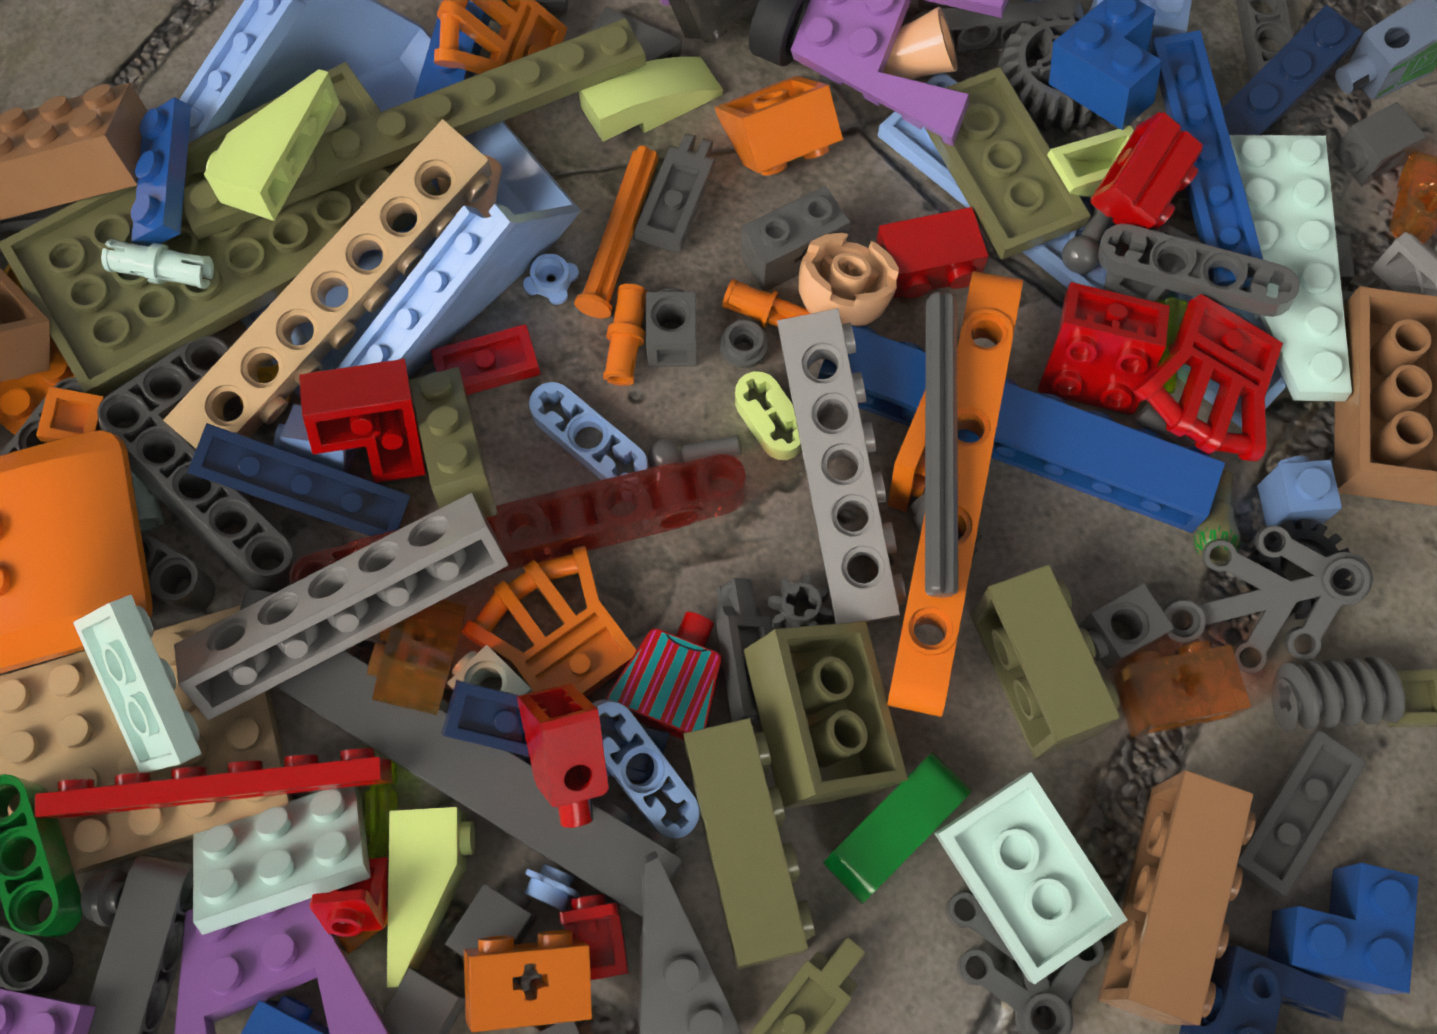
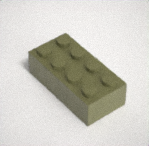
(745, 845)

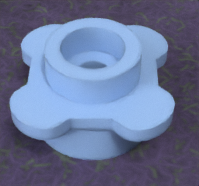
(547, 266)
(551, 887)

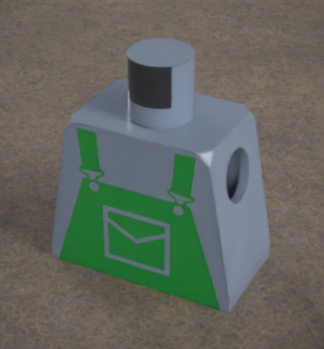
(1393, 52)

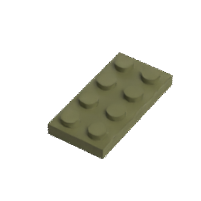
(1006, 169)

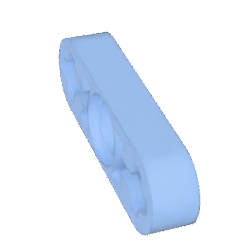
(571, 405)
(675, 790)

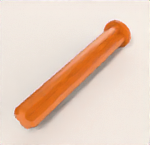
(618, 234)

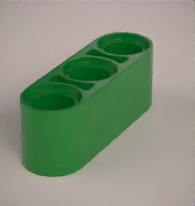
(897, 827)
(49, 873)

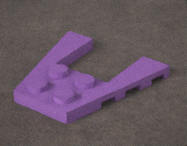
(852, 46)
(263, 959)

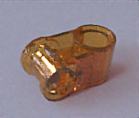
(1416, 198)

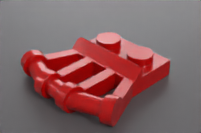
(1233, 355)

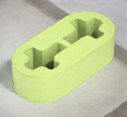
(761, 421)

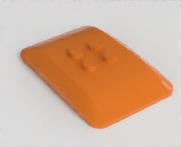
(65, 543)

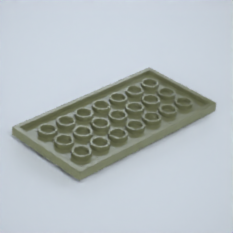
(121, 323)

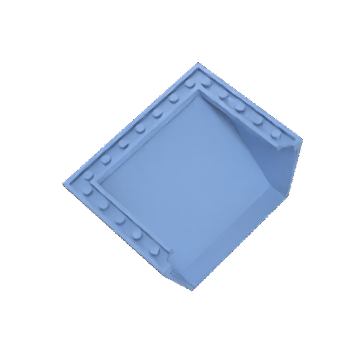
(476, 257)

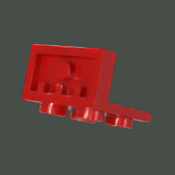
(1105, 347)

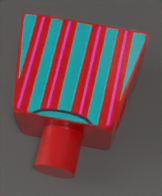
(672, 678)

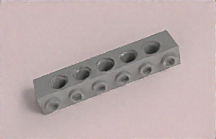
(804, 342)
(337, 607)

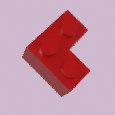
(364, 408)

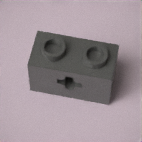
(781, 238)

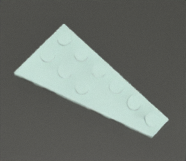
(1295, 227)

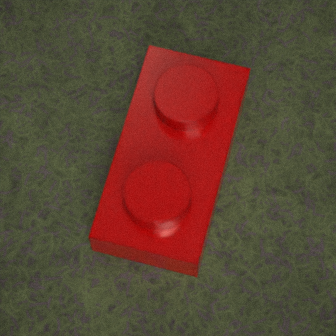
(490, 359)

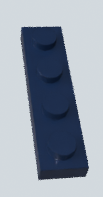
(1290, 73)
(297, 482)
(494, 721)

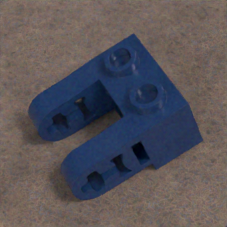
(1255, 987)

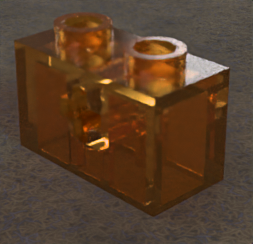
(417, 657)
(1211, 683)

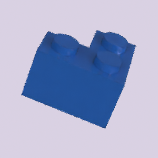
(1107, 61)
(1363, 937)

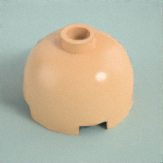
(847, 278)

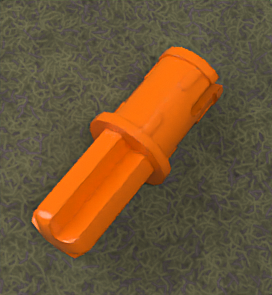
(759, 304)

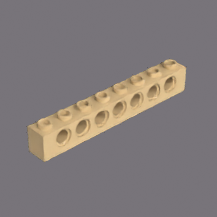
(439, 155)

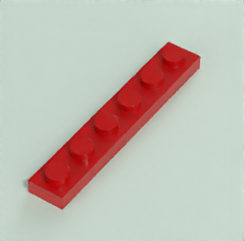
(194, 786)

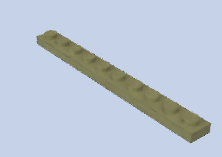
(464, 106)

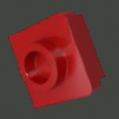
(355, 906)
(602, 930)

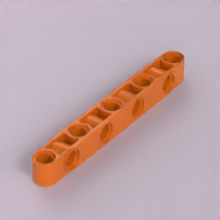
(920, 669)

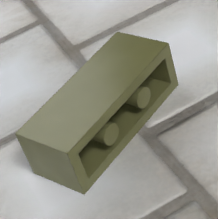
(451, 440)

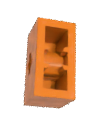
(557, 997)

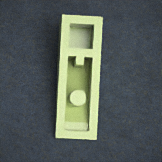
(270, 149)
(424, 873)

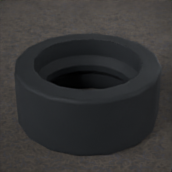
(775, 29)

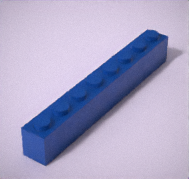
(1052, 438)

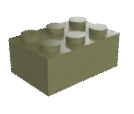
(1044, 662)
(824, 713)

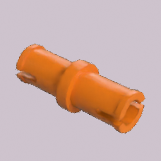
(625, 335)

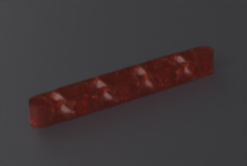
(582, 515)

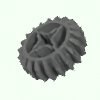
(1032, 84)

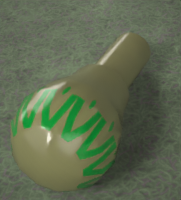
(1219, 523)

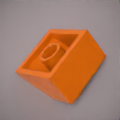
(781, 124)

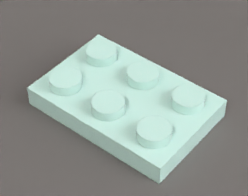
(138, 685)
(278, 858)
(1030, 877)

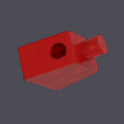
(565, 750)

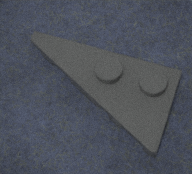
(674, 974)

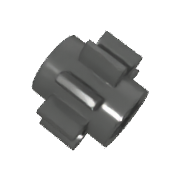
(799, 592)

